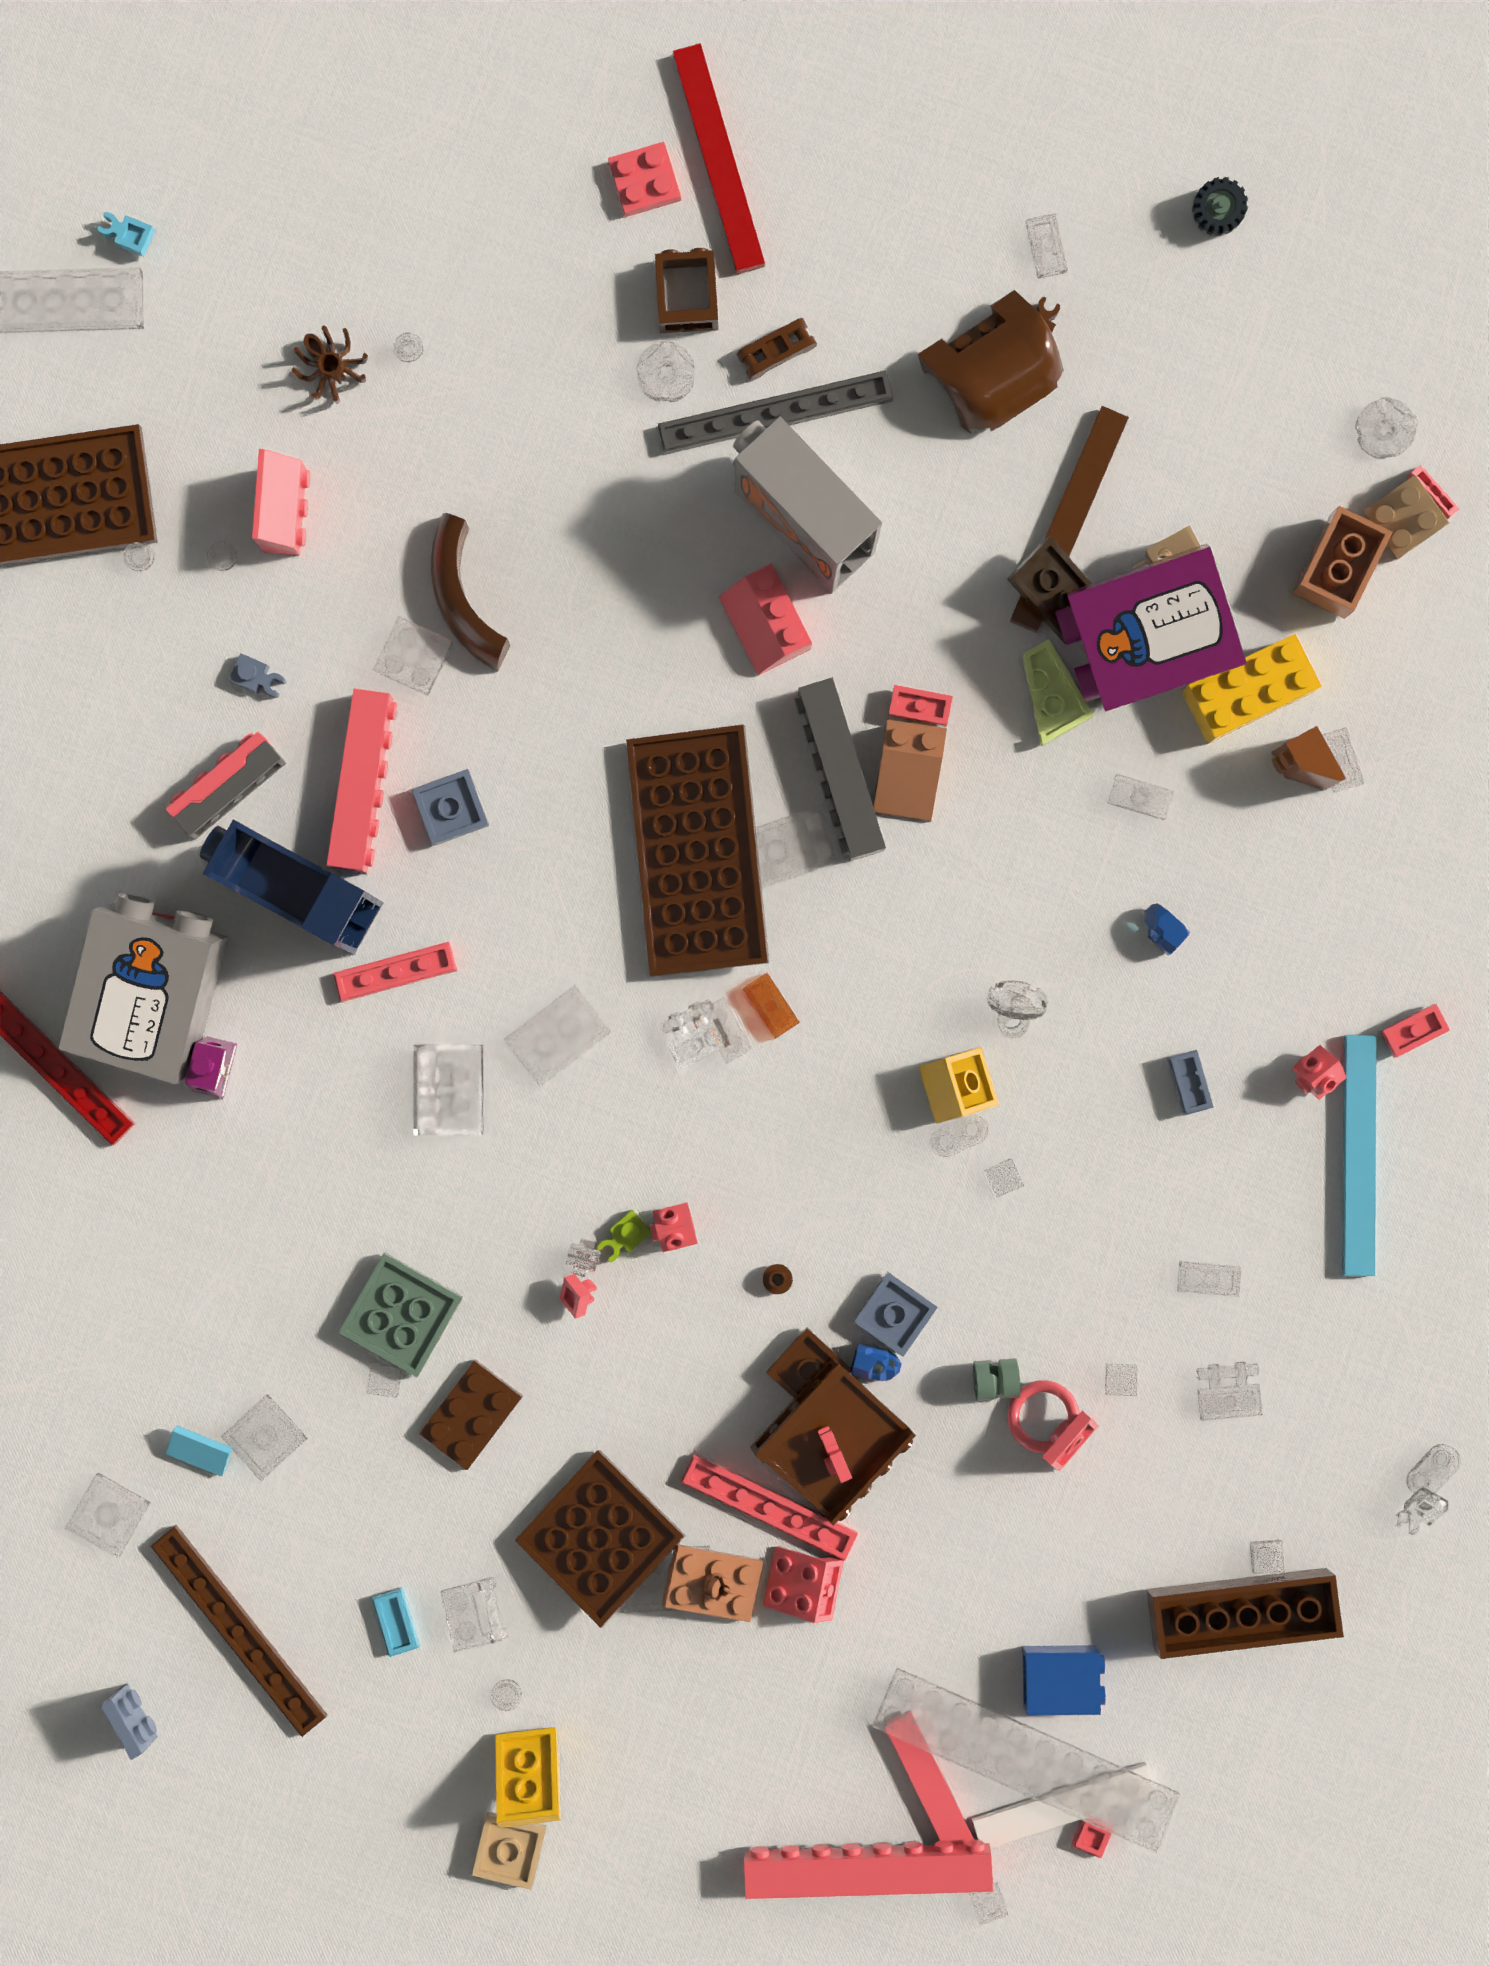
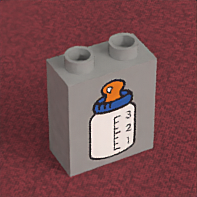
(143, 988)

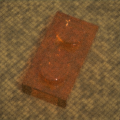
(771, 1005)

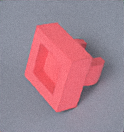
(576, 1295)

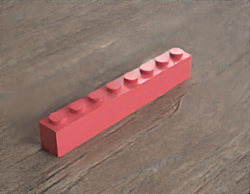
(868, 1870)

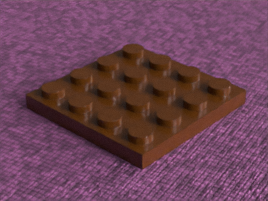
(600, 1538)

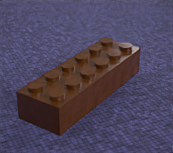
(1244, 1613)

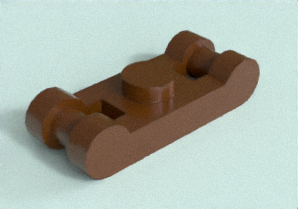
(776, 348)

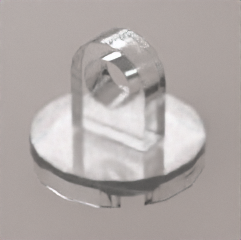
(1016, 1001)

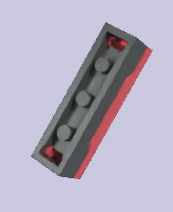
(225, 785)

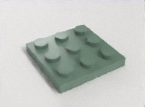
(400, 1314)

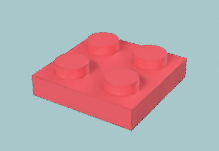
(644, 179)

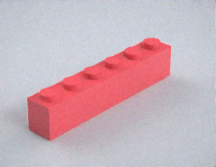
(361, 780)

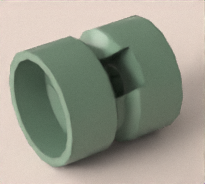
(996, 1379)

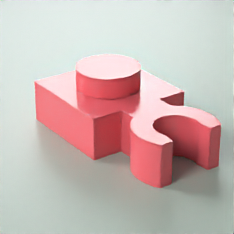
(835, 1461)

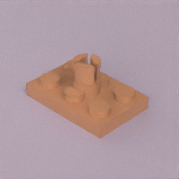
(712, 1583)

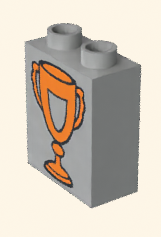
(804, 502)

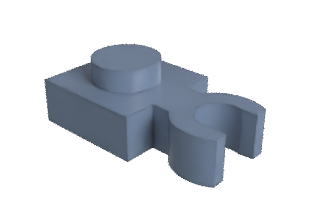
(253, 674)

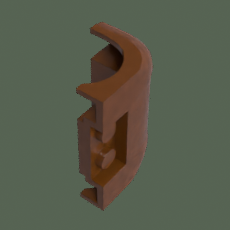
(997, 365)

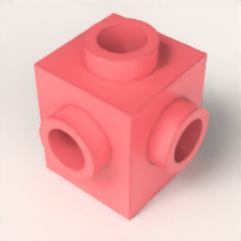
(1318, 1073)
(673, 1227)

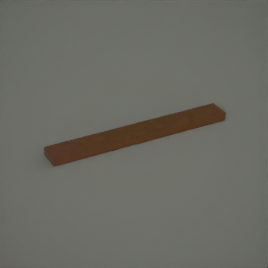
(1078, 496)
(239, 1630)

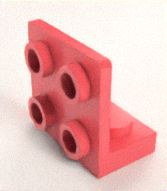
(803, 1585)

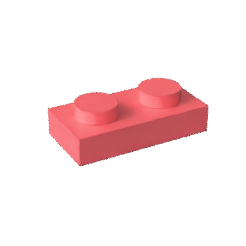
(920, 705)
(1415, 1030)

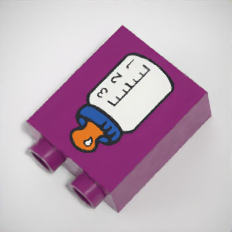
(1152, 629)

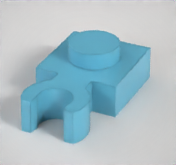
(129, 234)

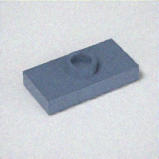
(1190, 1082)

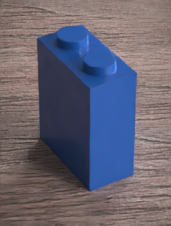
(1063, 1680)

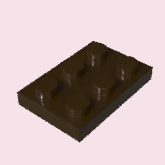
(1046, 579)

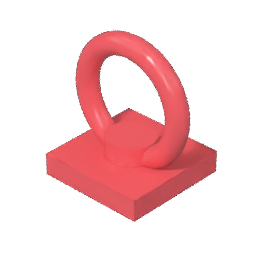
(1067, 1436)

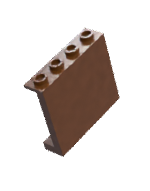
(864, 1431)

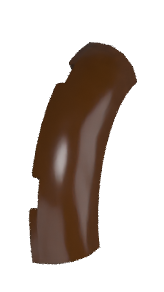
(451, 599)

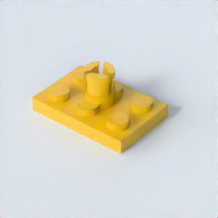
(527, 1777)

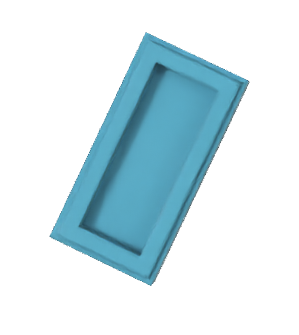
(199, 1451)
(395, 1622)

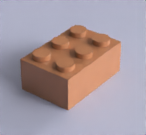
(1342, 562)

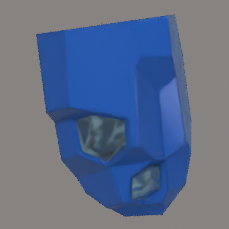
(1164, 928)
(874, 1363)

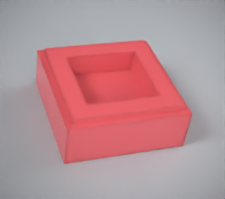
(1091, 1839)

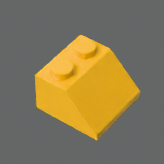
(958, 1085)

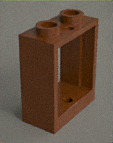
(686, 319)

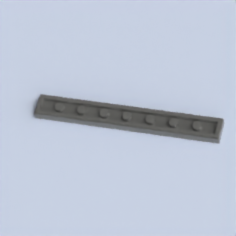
(792, 407)

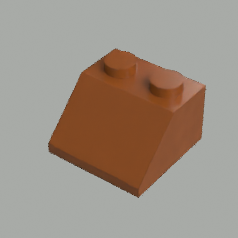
(1308, 761)

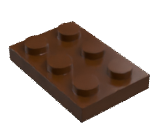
(471, 1414)

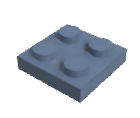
(450, 807)
(895, 1314)
(129, 1721)

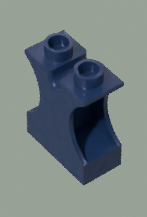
(289, 885)

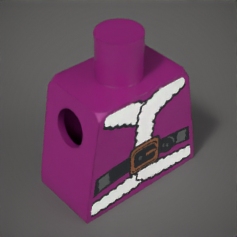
(210, 1066)

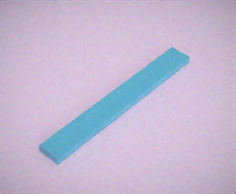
(1359, 1156)

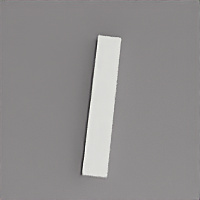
(1026, 1818)

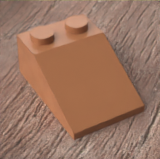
(909, 770)

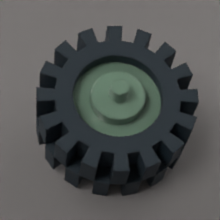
(1220, 206)

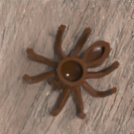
(329, 364)

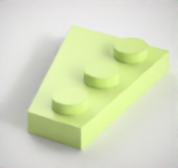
(1053, 693)

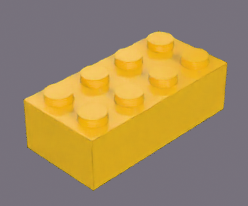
(1252, 691)

